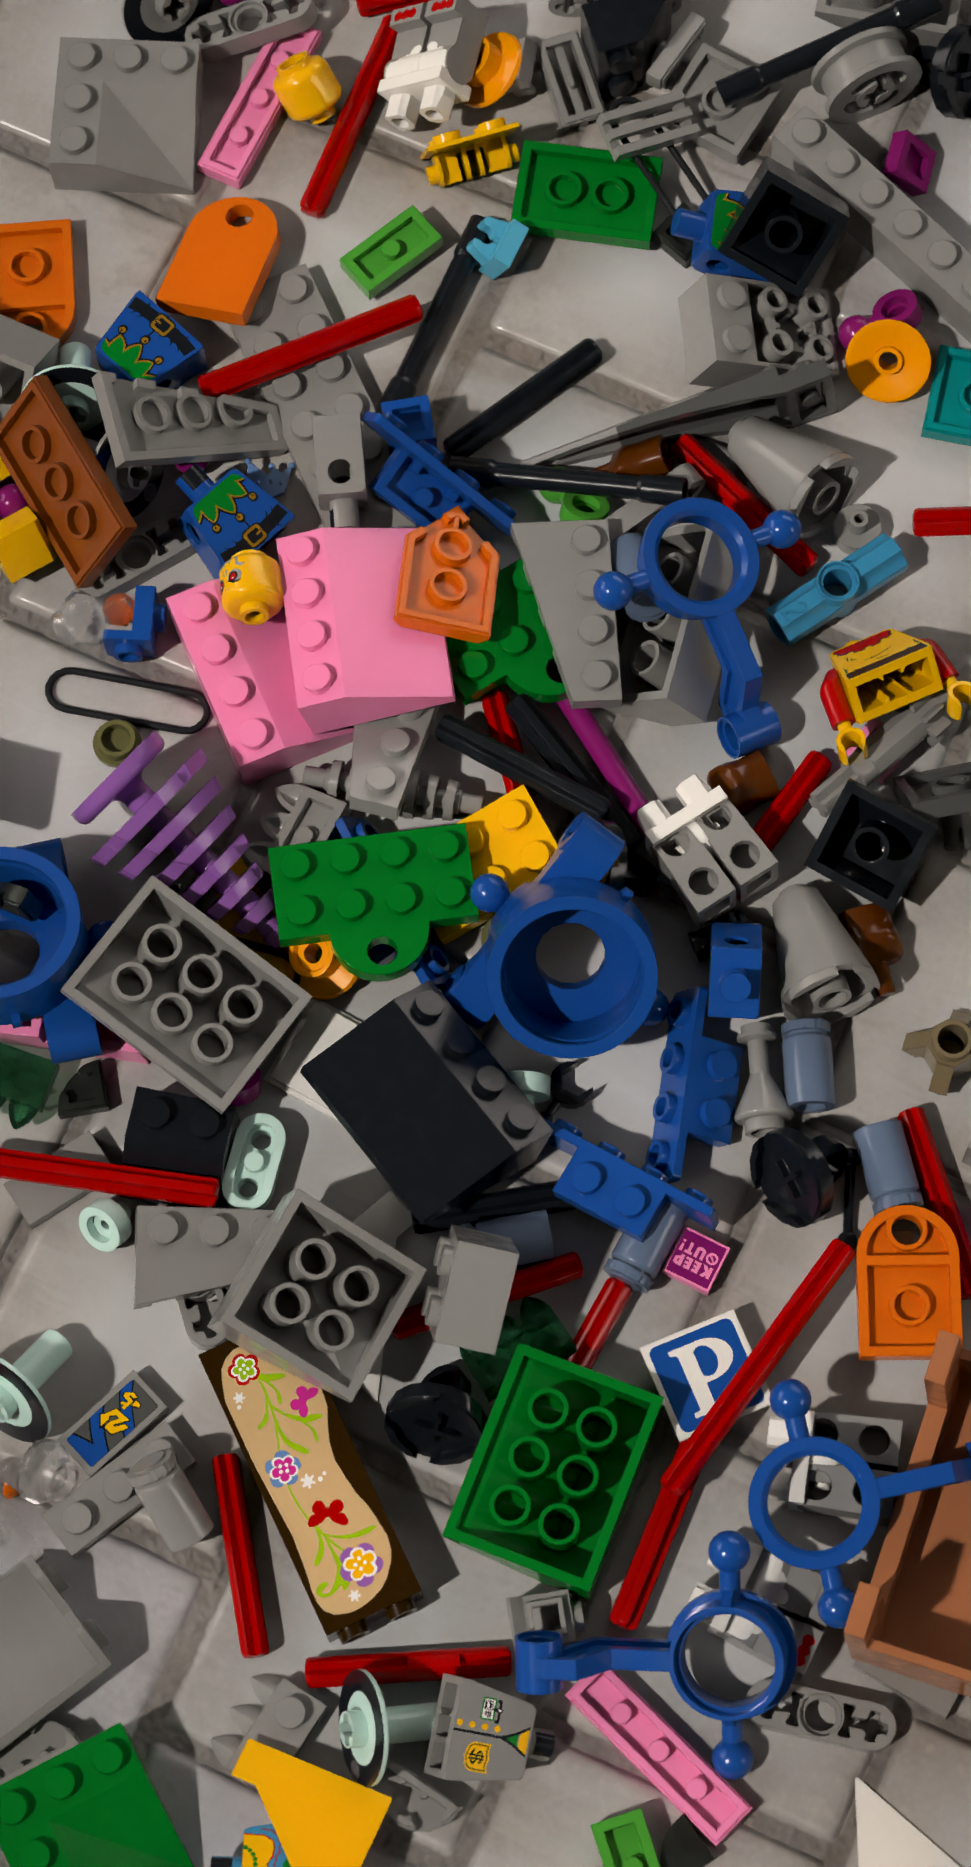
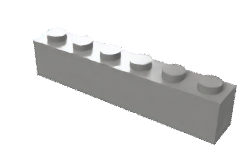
(882, 217)

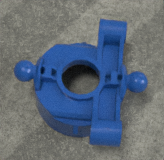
(63, 947)
(507, 979)

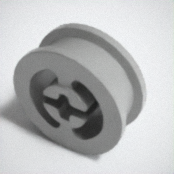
(866, 74)

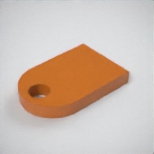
(222, 265)
(39, 275)
(906, 1289)

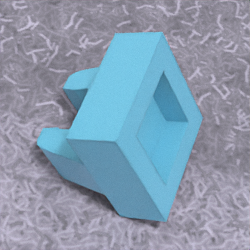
(504, 245)

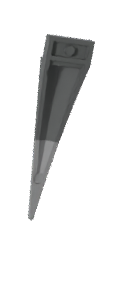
(785, 399)

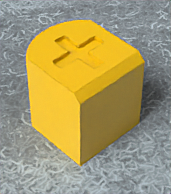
(23, 545)

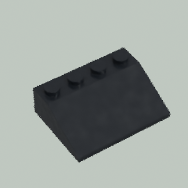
(428, 1103)

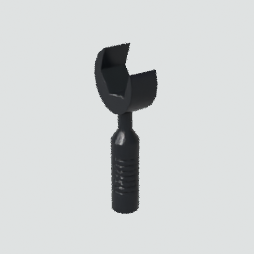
(562, 1097)

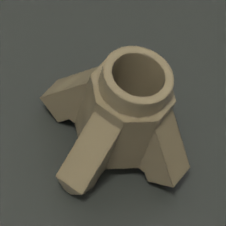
(944, 1049)

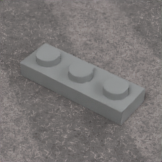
(108, 1495)

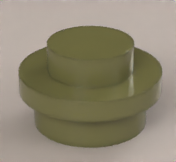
(115, 742)

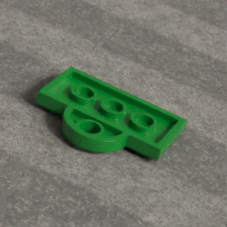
(516, 651)
(374, 894)

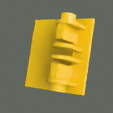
(489, 135)

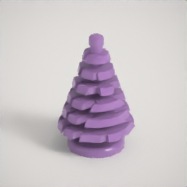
(172, 830)

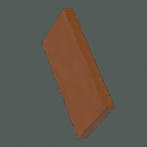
(63, 482)

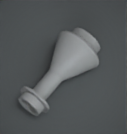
(762, 1102)

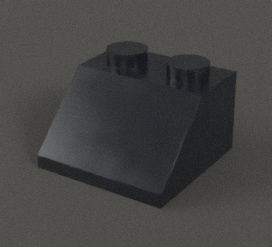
(622, 40)
(783, 226)
(871, 845)
(178, 1137)

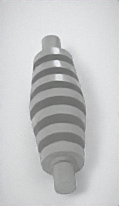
(430, 796)

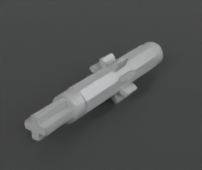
(891, 742)

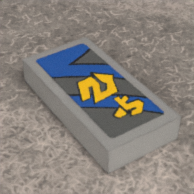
(113, 1424)

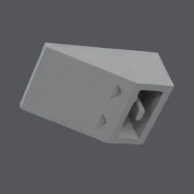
(750, 324)

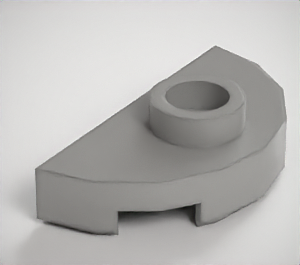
(669, 59)
(34, 1747)
(414, 1802)

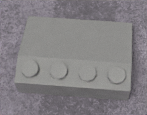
(186, 994)

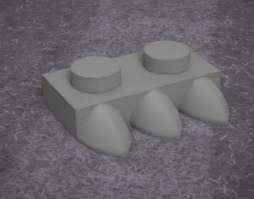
(310, 820)
(282, 1724)

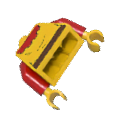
(882, 676)

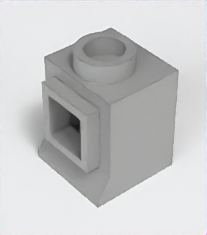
(569, 1612)

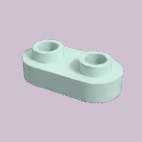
(254, 1165)

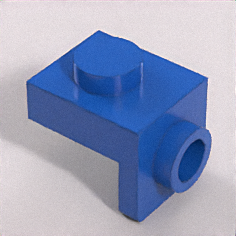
(416, 415)
(148, 621)

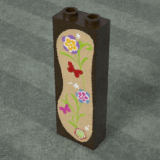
(315, 1493)

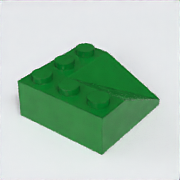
(89, 1810)

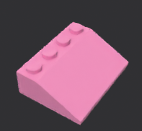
(342, 635)
(248, 684)

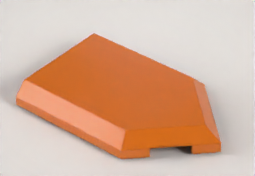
(448, 580)

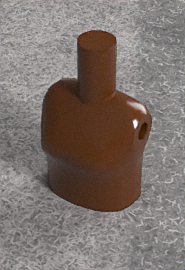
(641, 458)
(745, 781)
(877, 939)

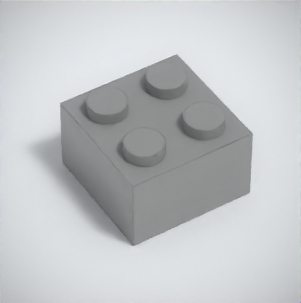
(471, 1289)

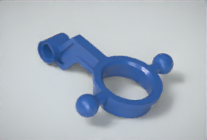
(745, 721)
(791, 1402)
(545, 1663)

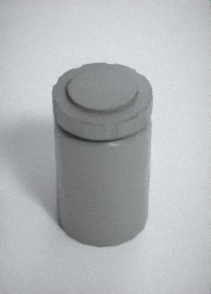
(170, 1500)

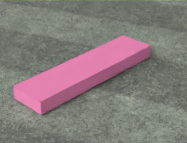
(252, 112)
(660, 1754)

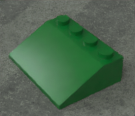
(554, 1470)

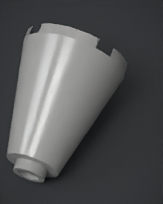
(793, 471)
(818, 960)

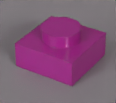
(909, 163)

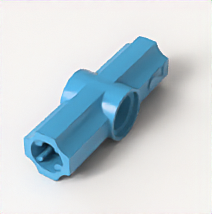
(813, 606)

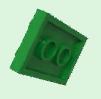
(585, 195)

